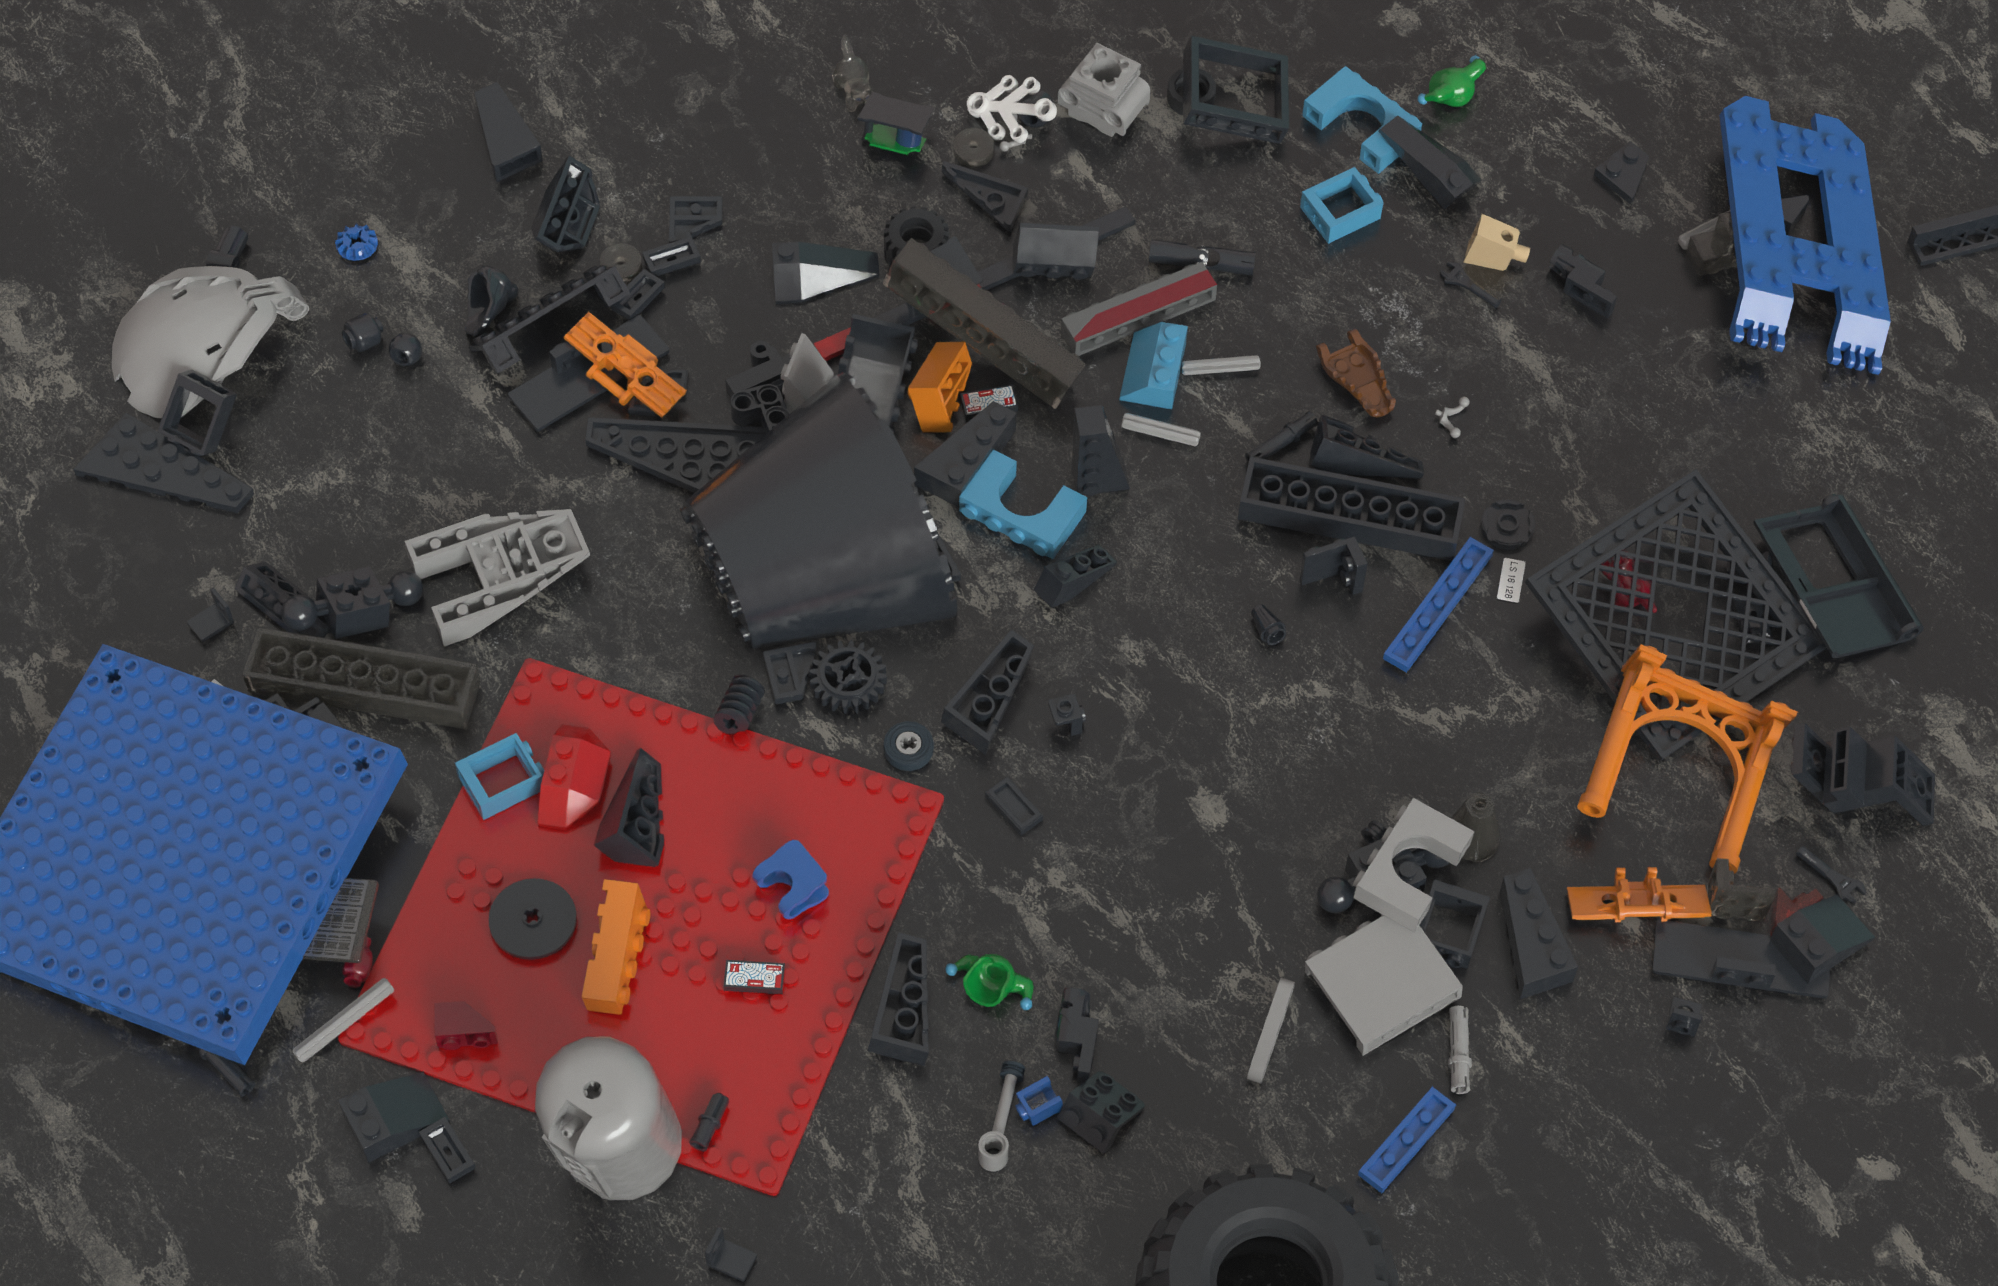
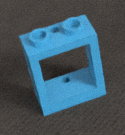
(1324, 221)
(491, 756)

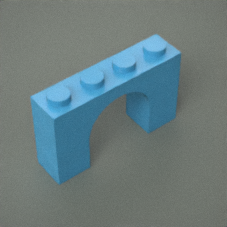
(1350, 92)
(1041, 532)

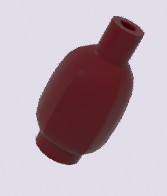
(358, 972)

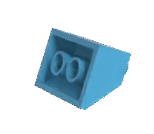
(1154, 365)

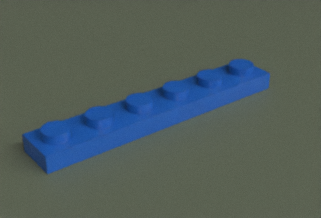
(1438, 604)

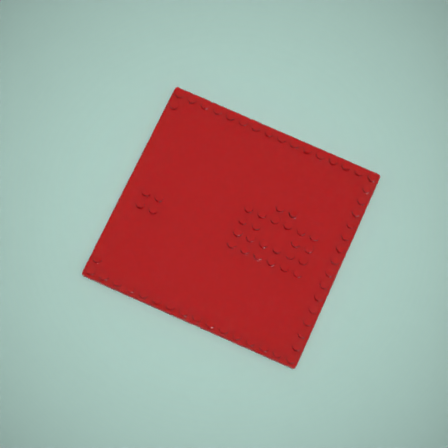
(724, 813)

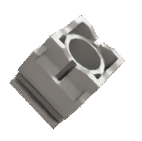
(1105, 91)

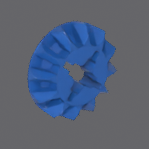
(358, 250)

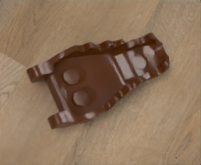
(1360, 373)

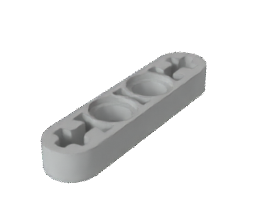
(1271, 1030)

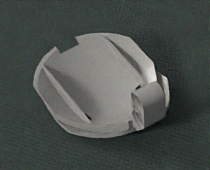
(187, 316)

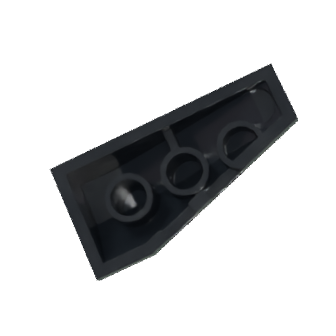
(631, 822)

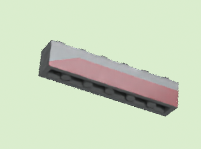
(1138, 308)

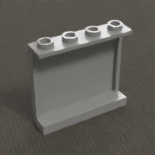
(1383, 980)

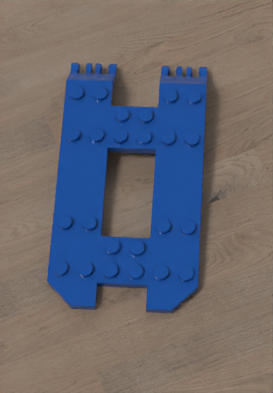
(1773, 261)

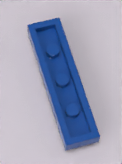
(1406, 1140)

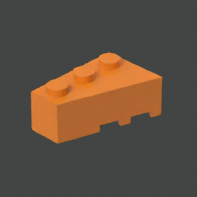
(938, 385)

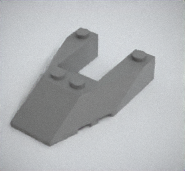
(512, 560)

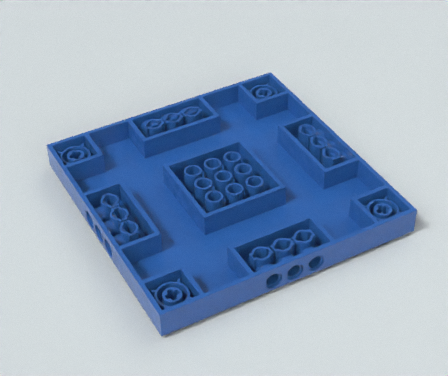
(181, 849)

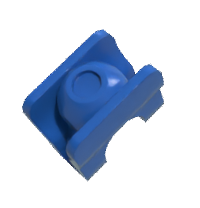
(798, 869)

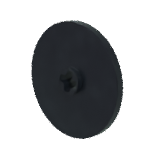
(538, 938)

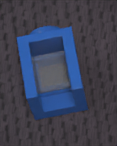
(1038, 1102)

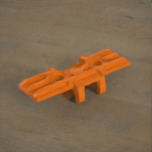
(630, 359)
(1638, 899)

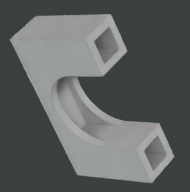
(1416, 828)

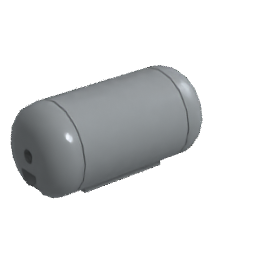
(608, 1118)

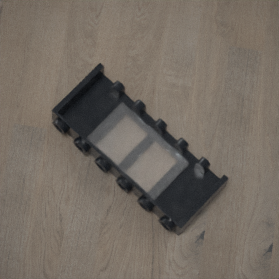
(878, 360)

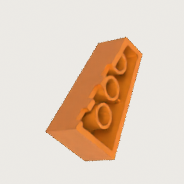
(615, 947)

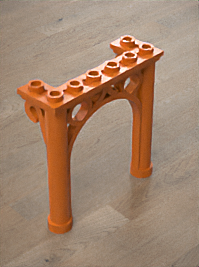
(1761, 732)

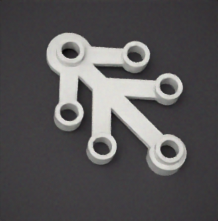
(1009, 106)

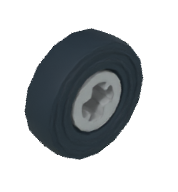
(908, 733)

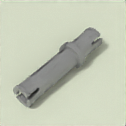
(1459, 1042)

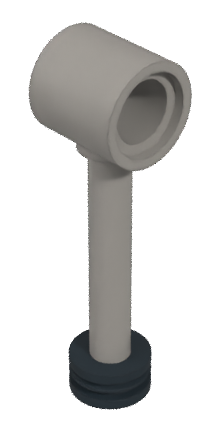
(1012, 1073)

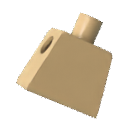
(1494, 245)

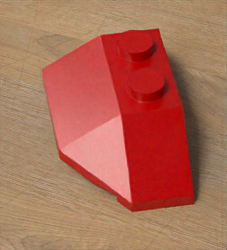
(572, 777)

